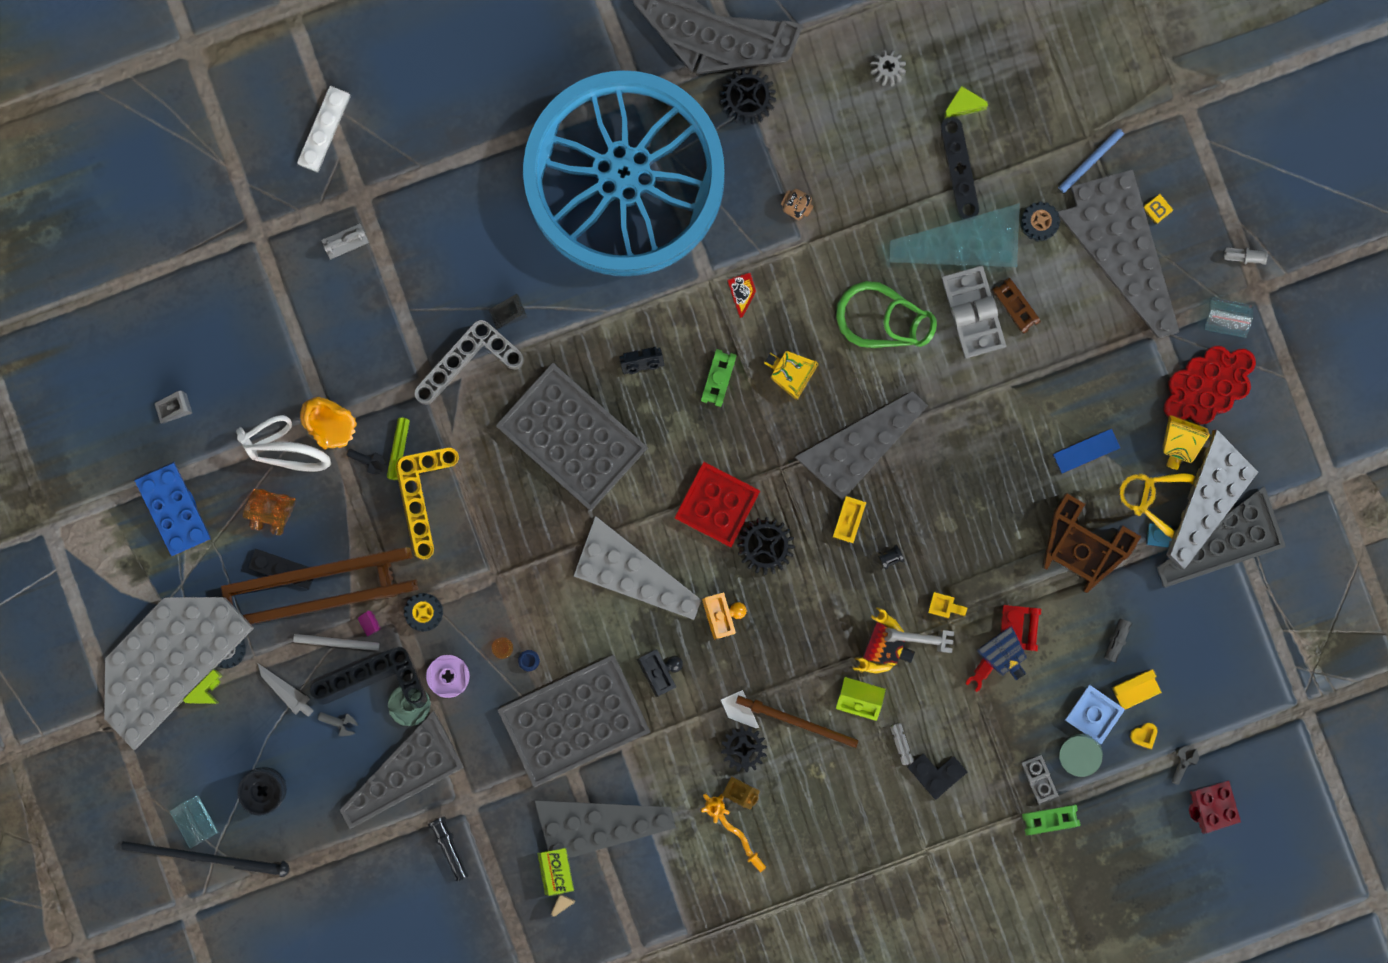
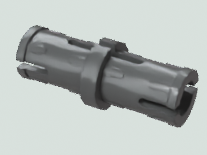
(1118, 640)

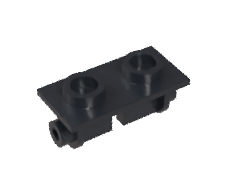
(651, 359)

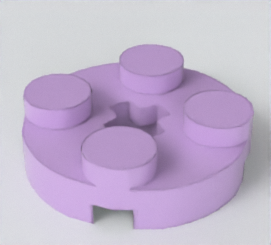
(456, 685)

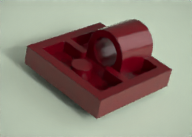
(1214, 807)

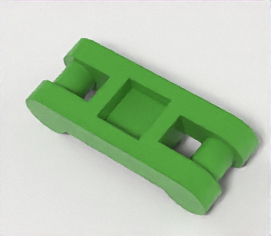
(718, 378)
(1051, 819)

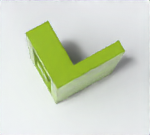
(860, 698)

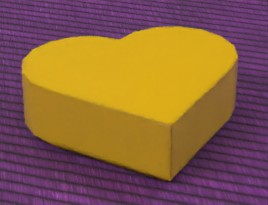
(1145, 735)

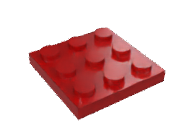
(717, 504)

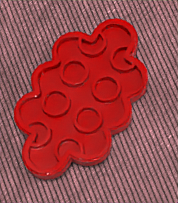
(1210, 384)

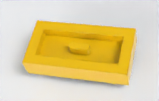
(849, 519)

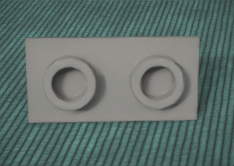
(345, 241)

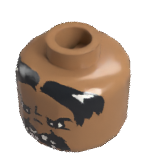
(797, 204)

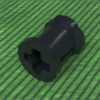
(891, 557)

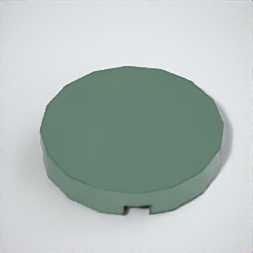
(403, 712)
(1081, 755)

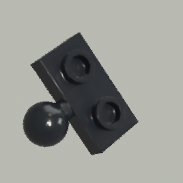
(658, 672)

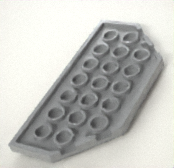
(167, 660)

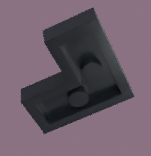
(937, 780)

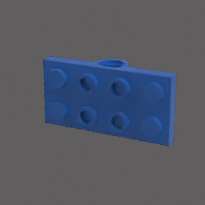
(172, 508)

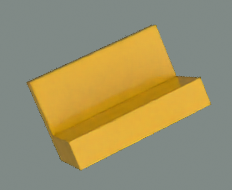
(1137, 689)

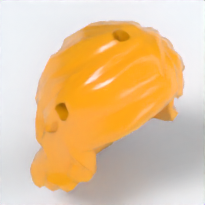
(327, 422)

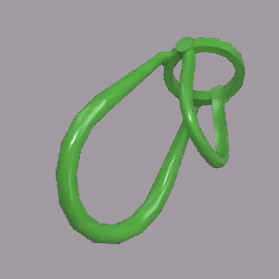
(897, 299)

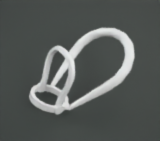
(265, 444)

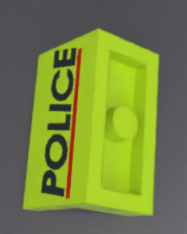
(555, 872)

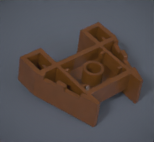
(1083, 550)

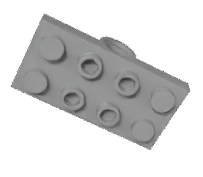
(974, 312)

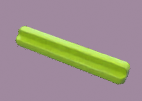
(398, 446)

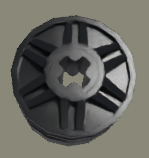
(264, 803)

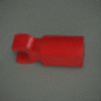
(981, 672)

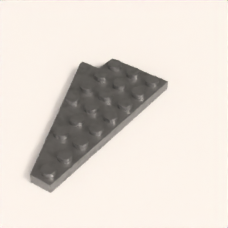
(1116, 234)

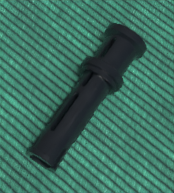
(445, 840)

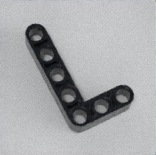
(372, 676)

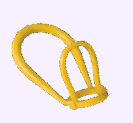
(1149, 482)

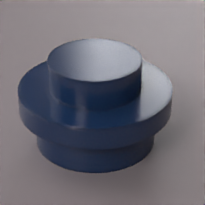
(528, 660)

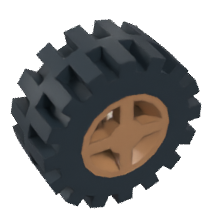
(1047, 218)

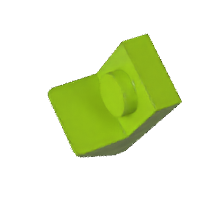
(200, 692)

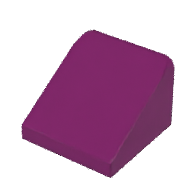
(369, 623)

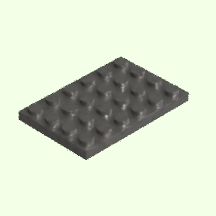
(572, 437)
(574, 720)

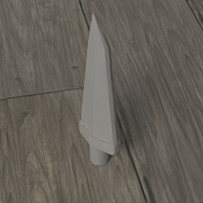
(293, 698)

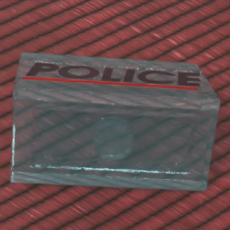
(1229, 317)

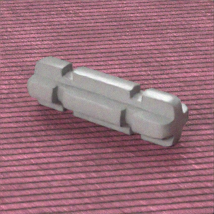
(901, 744)

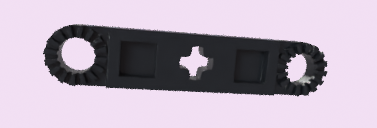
(956, 153)

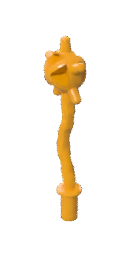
(715, 807)

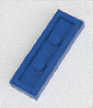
(1086, 451)

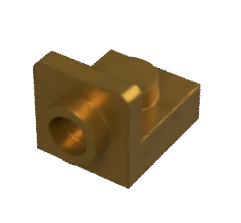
(741, 793)

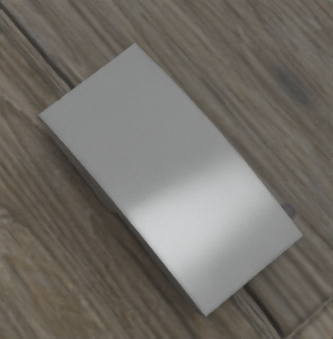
(1040, 780)

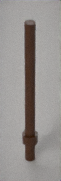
(757, 706)

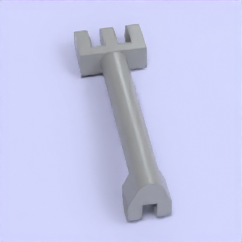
(940, 640)

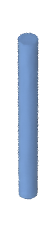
(1091, 160)

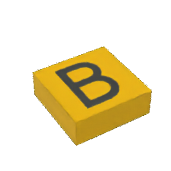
(1158, 209)

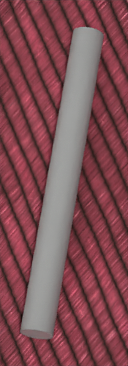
(336, 642)

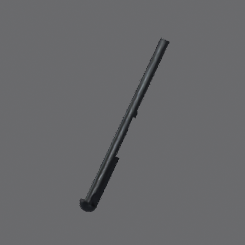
(242, 864)

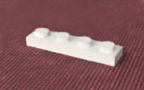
(323, 129)

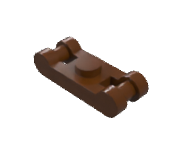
(1016, 305)

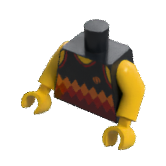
(882, 654)

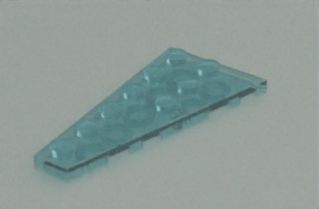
(975, 241)

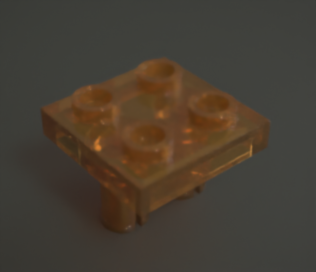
(270, 509)

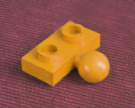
(720, 615)

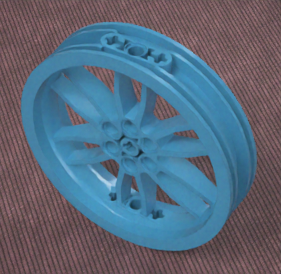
(541, 145)

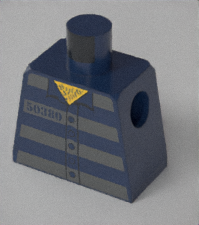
(1004, 653)

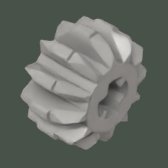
(879, 66)

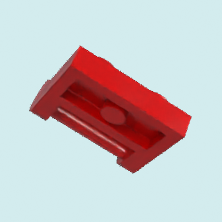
(1014, 617)

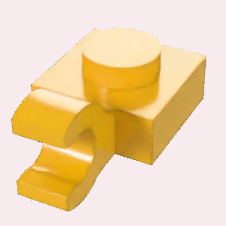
(943, 605)

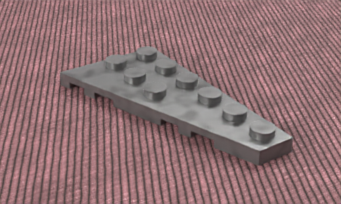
(1213, 493)

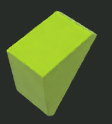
(965, 103)

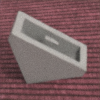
(173, 407)

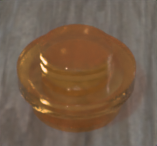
(502, 648)

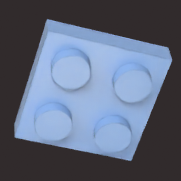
(1094, 714)

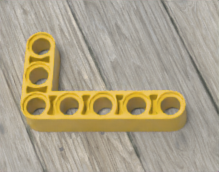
(417, 495)

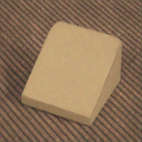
(561, 904)

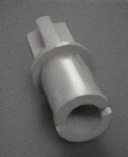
(1245, 255)

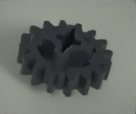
(743, 739)

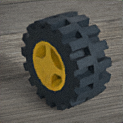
(417, 608)

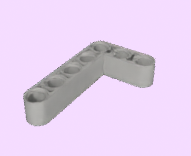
(464, 357)

